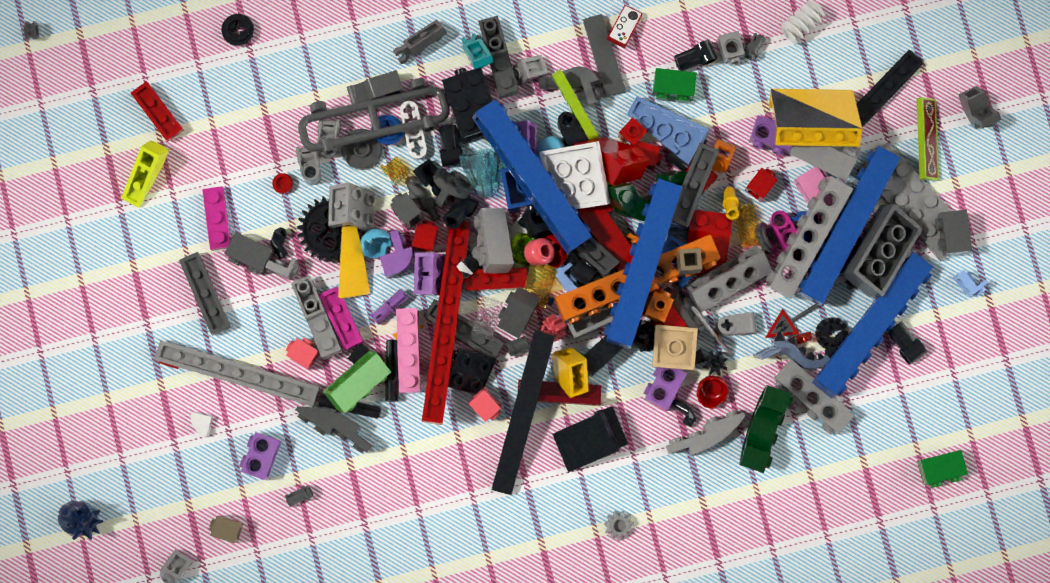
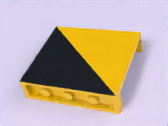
(815, 117)

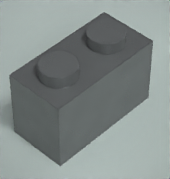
(954, 232)
(248, 252)
(518, 312)

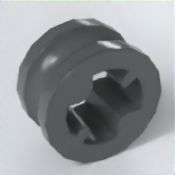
(31, 30)

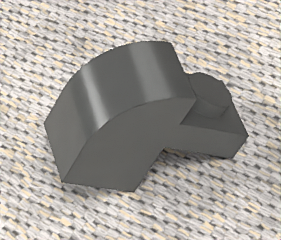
(584, 79)
(978, 109)

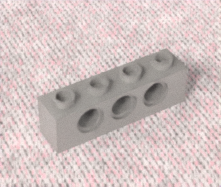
(718, 277)
(841, 414)

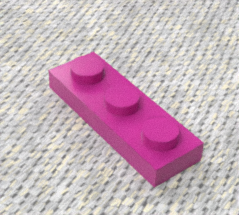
(216, 218)
(341, 319)

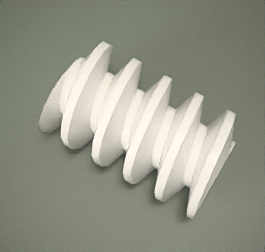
(801, 20)

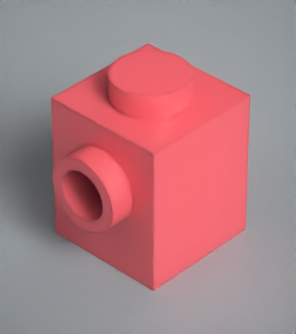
(302, 352)
(485, 405)

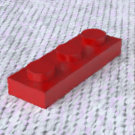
(157, 111)
(496, 281)

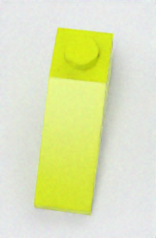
(144, 172)

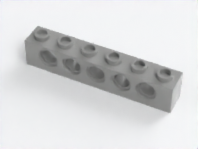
(839, 192)

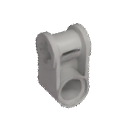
(326, 130)
(308, 161)
(739, 324)

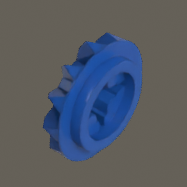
(390, 121)

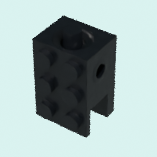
(466, 95)

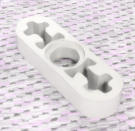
(422, 144)

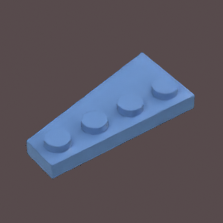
(670, 129)

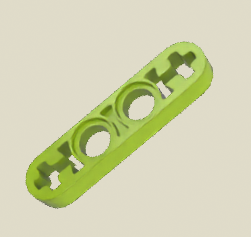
(574, 104)

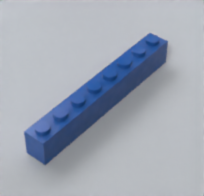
(532, 176)
(849, 225)
(643, 264)
(872, 325)

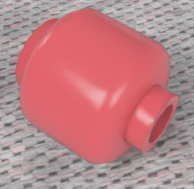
(539, 252)

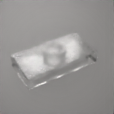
(486, 317)

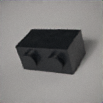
(600, 355)

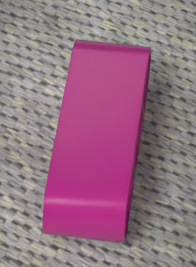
(780, 231)

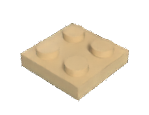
(674, 347)

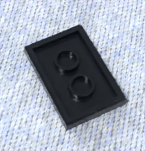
(586, 442)

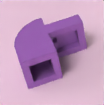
(398, 261)

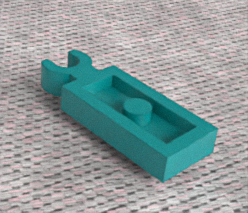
(476, 52)

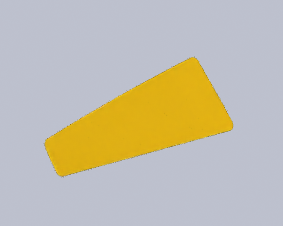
(353, 274)

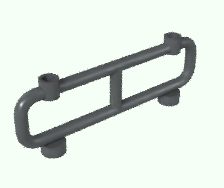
(418, 89)

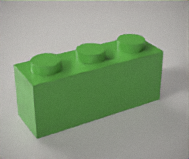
(357, 382)

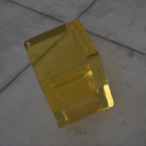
(395, 170)

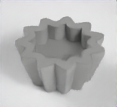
(619, 525)

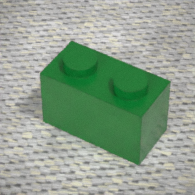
(674, 85)
(942, 468)

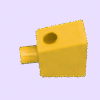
(570, 371)

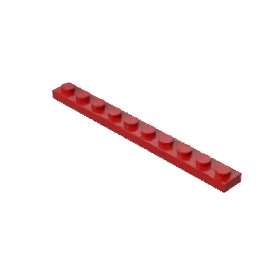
(445, 326)

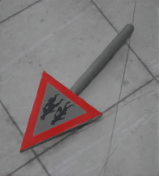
(785, 325)

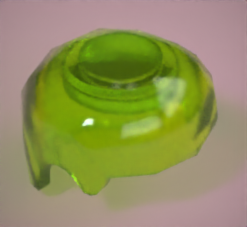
(518, 245)

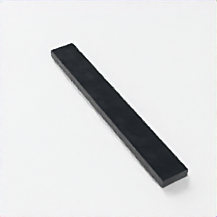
(523, 412)

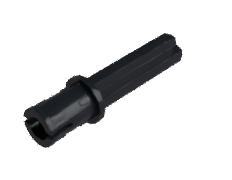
(392, 381)
(360, 409)

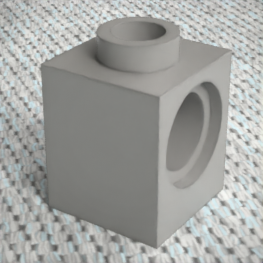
(731, 39)

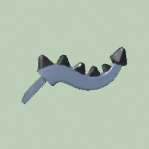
(790, 349)

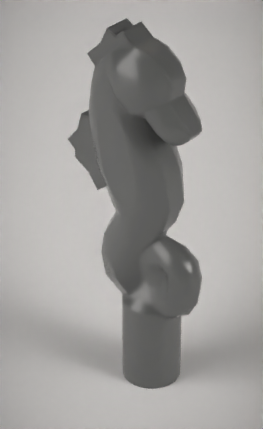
(425, 203)

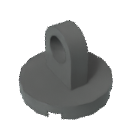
(452, 185)

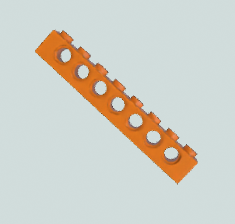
(570, 313)

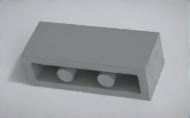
(494, 240)

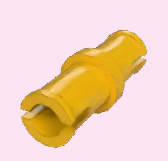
(730, 203)

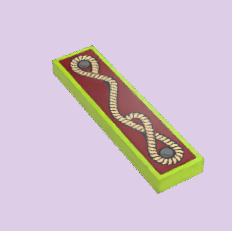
(927, 139)

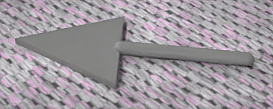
(713, 332)

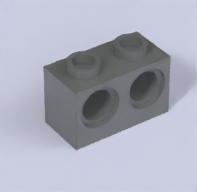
(406, 210)

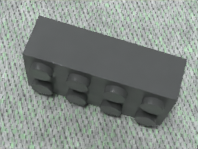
(881, 250)

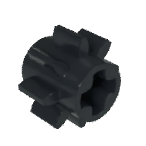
(709, 365)

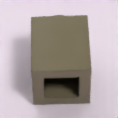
(689, 261)
(226, 529)

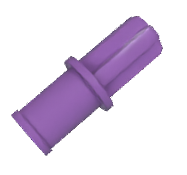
(389, 306)

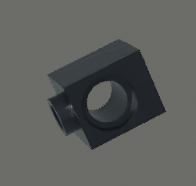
(532, 228)

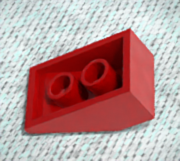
(621, 160)
(714, 224)

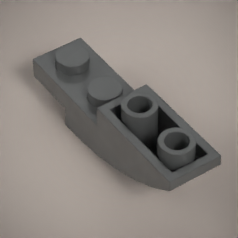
(501, 66)
(329, 421)

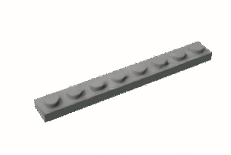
(237, 373)

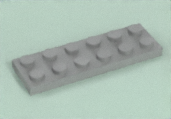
(915, 200)

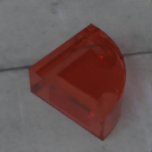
(802, 338)

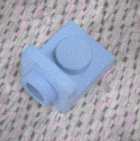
(566, 282)
(967, 284)

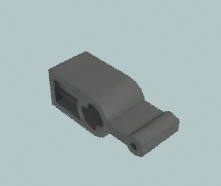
(375, 87)

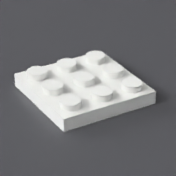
(578, 173)

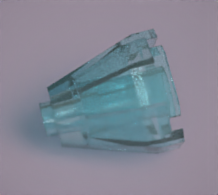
(483, 171)

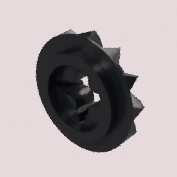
(230, 24)
(823, 328)
(648, 342)

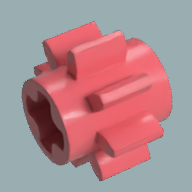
(554, 326)

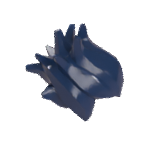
(79, 519)

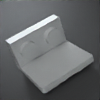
(351, 206)

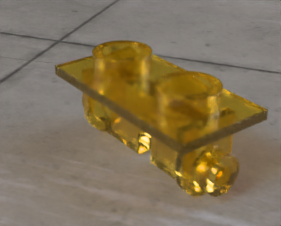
(746, 225)

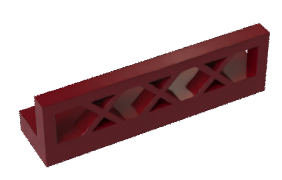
(553, 393)

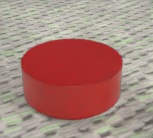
(282, 183)

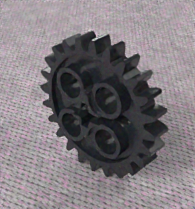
(317, 215)

